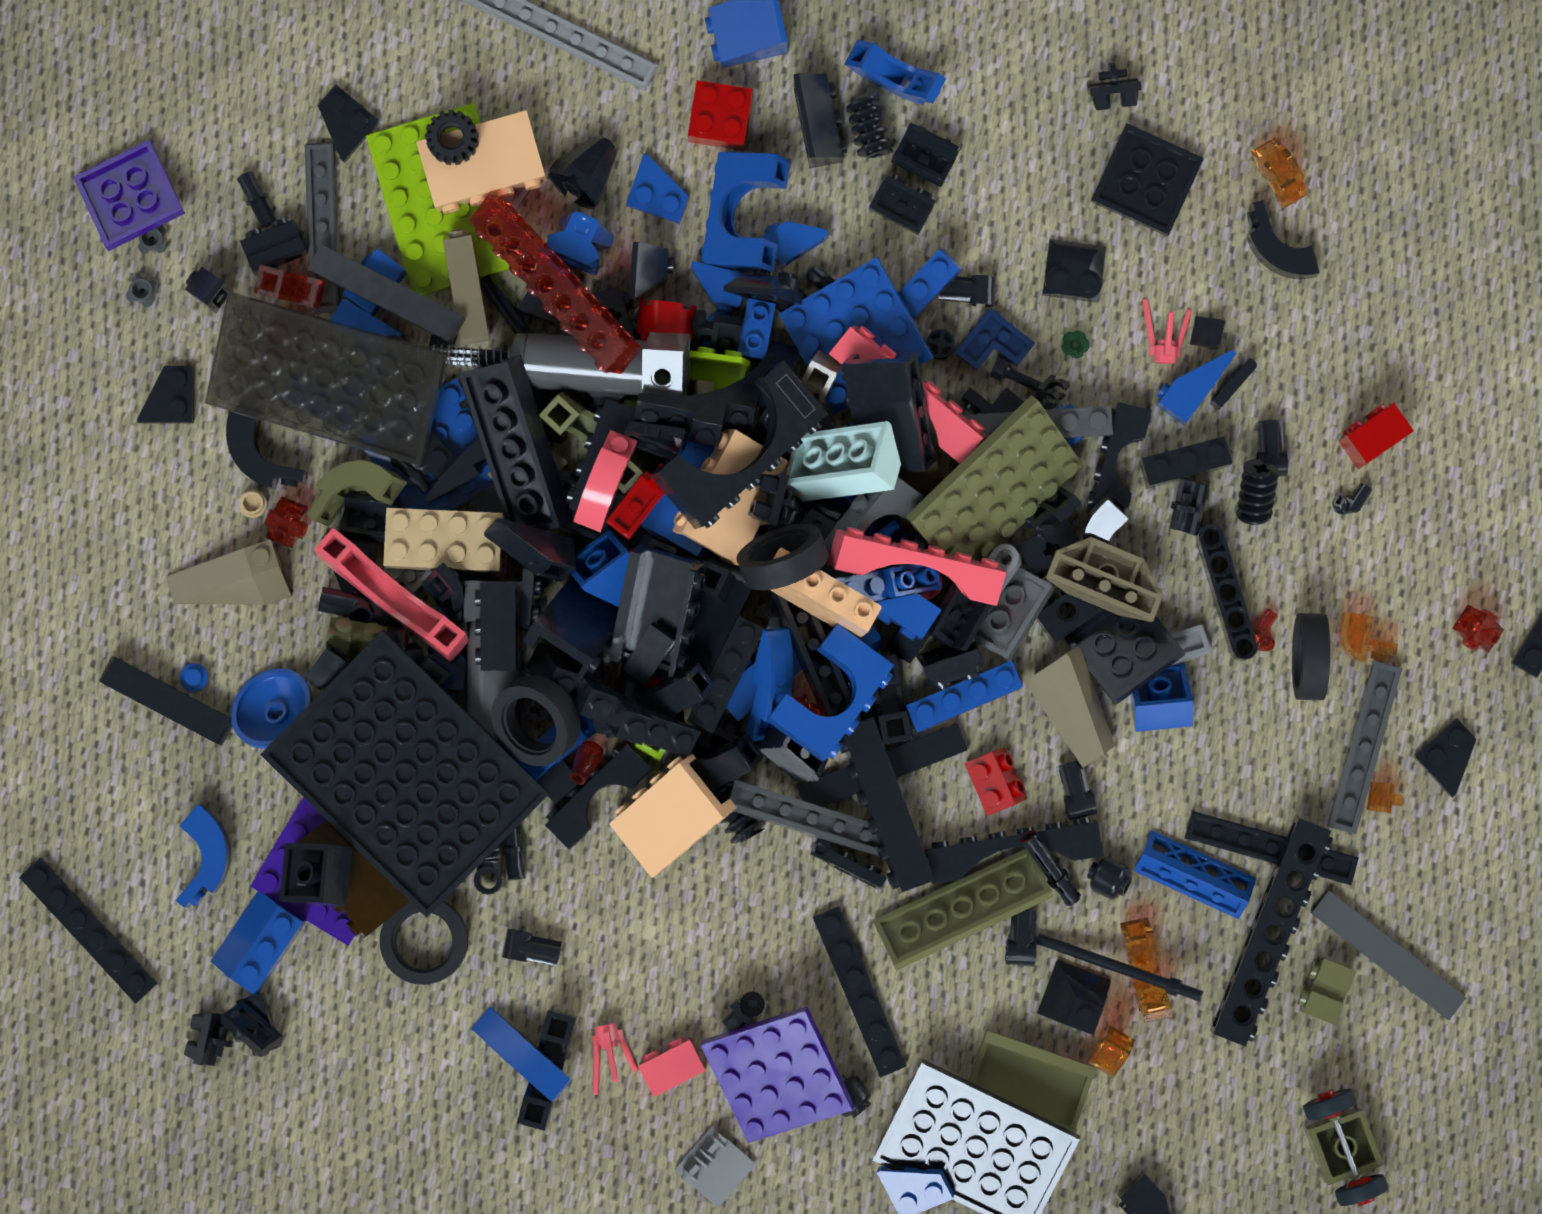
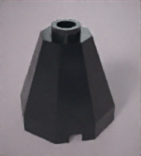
(584, 171)

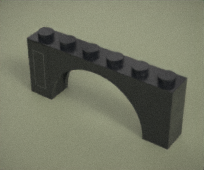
(790, 416)

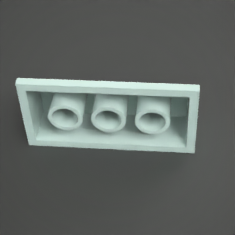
(844, 462)

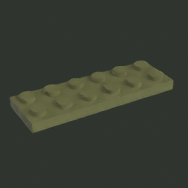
(962, 908)

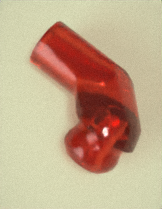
(1262, 630)

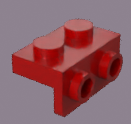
(996, 781)

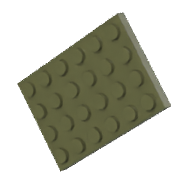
(997, 485)

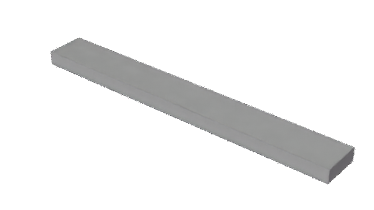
(571, 39)

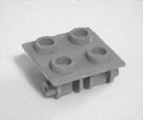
(715, 1167)

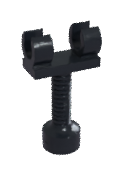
(1047, 388)

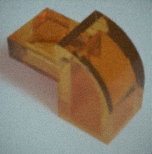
(1281, 170)
(1355, 639)
(1111, 1051)

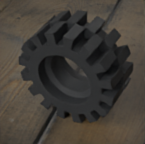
(456, 154)

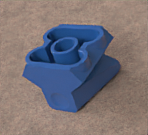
(580, 241)

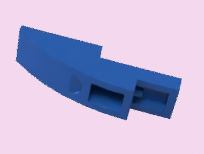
(894, 582)
(772, 676)

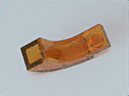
(1141, 953)

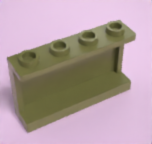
(1033, 1078)

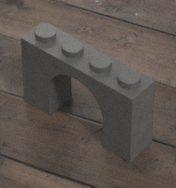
(871, 506)

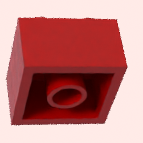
(720, 115)
(1381, 431)

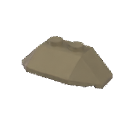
(1106, 578)

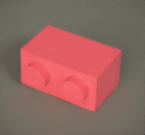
(672, 1066)

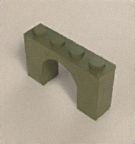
(573, 414)

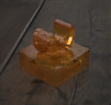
(1382, 797)

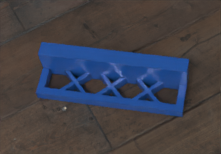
(1194, 879)

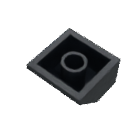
(315, 874)

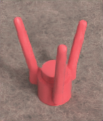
(1166, 351)
(607, 1038)

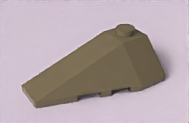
(240, 577)

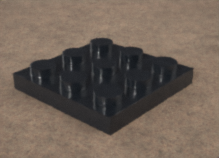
(1147, 180)
(1124, 651)

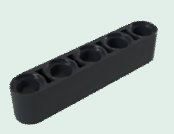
(1225, 607)
(166, 700)

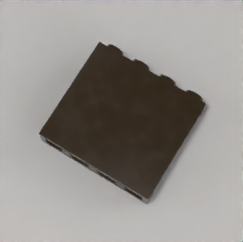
(370, 894)

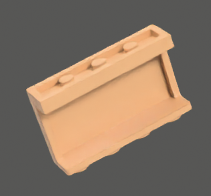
(502, 163)
(734, 526)
(831, 601)
(669, 816)

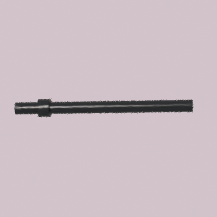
(1172, 986)

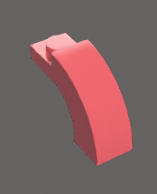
(604, 481)

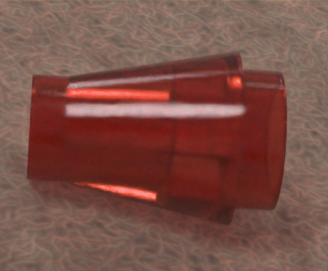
(586, 760)

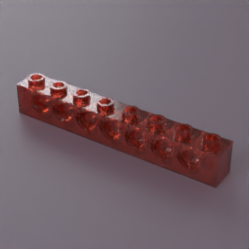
(533, 251)

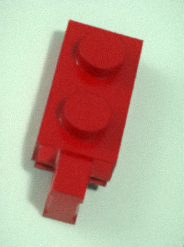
(635, 505)

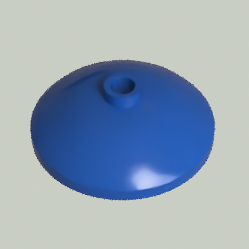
(263, 701)

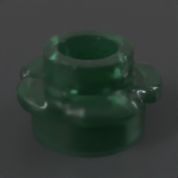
(1076, 336)

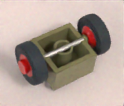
(1344, 1147)

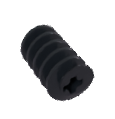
(867, 128)
(1257, 492)
(739, 824)

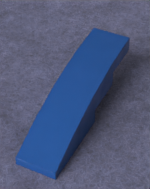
(521, 1054)

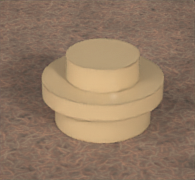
(252, 503)

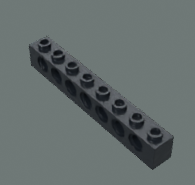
(1244, 1030)

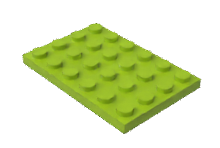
(412, 211)

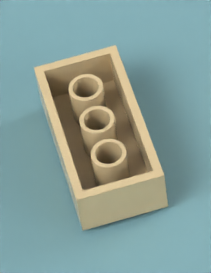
(429, 537)

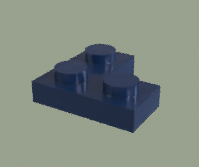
(991, 334)

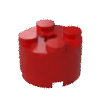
(664, 318)

